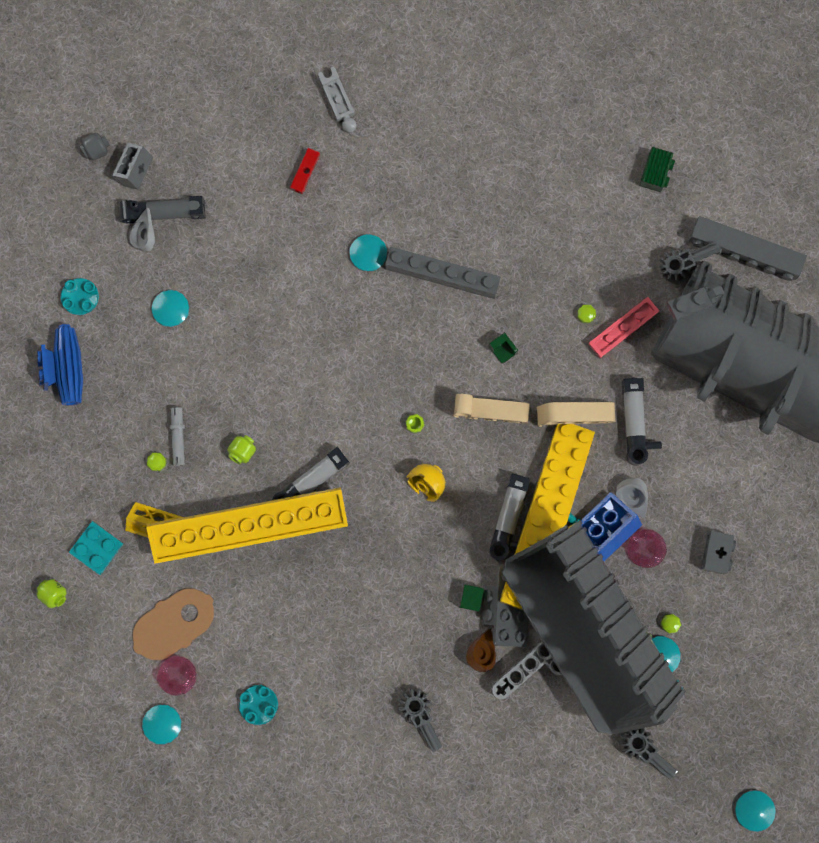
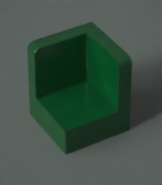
(503, 348)
(471, 598)

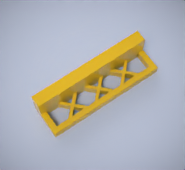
(137, 524)

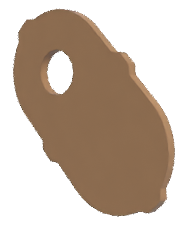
(165, 631)

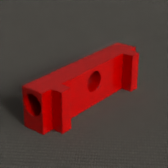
(308, 163)

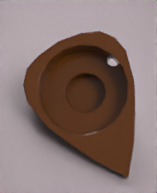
(481, 653)

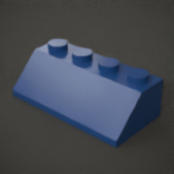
(610, 525)

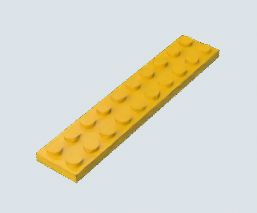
(554, 489)
(247, 525)

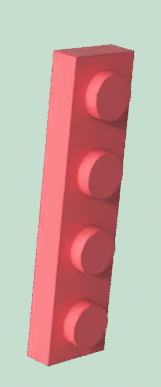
(623, 327)

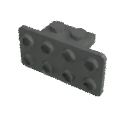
(508, 622)

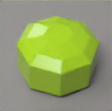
(586, 314)
(415, 423)
(156, 462)
(670, 623)

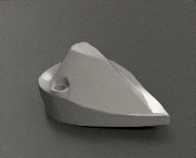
(142, 232)
(634, 495)

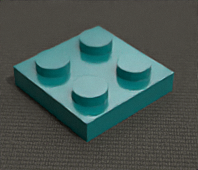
(96, 548)

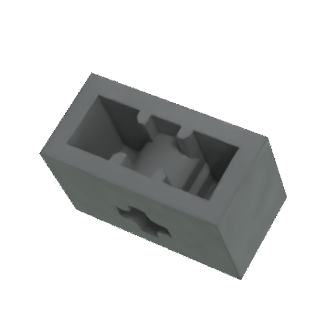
(133, 166)
(721, 542)

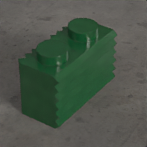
(656, 169)

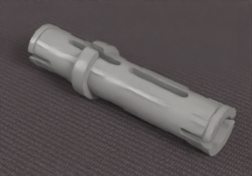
(177, 436)

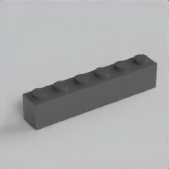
(748, 248)
(442, 272)

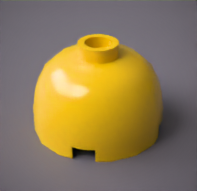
(428, 480)

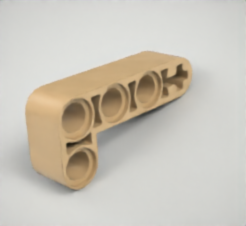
(490, 409)
(576, 413)

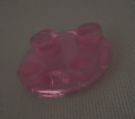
(647, 548)
(177, 676)

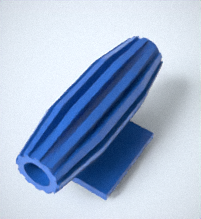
(62, 366)

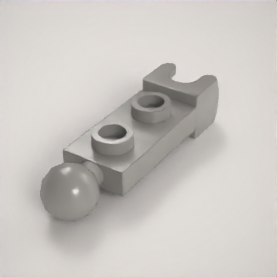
(338, 100)

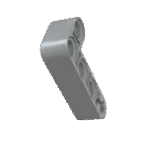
(525, 673)

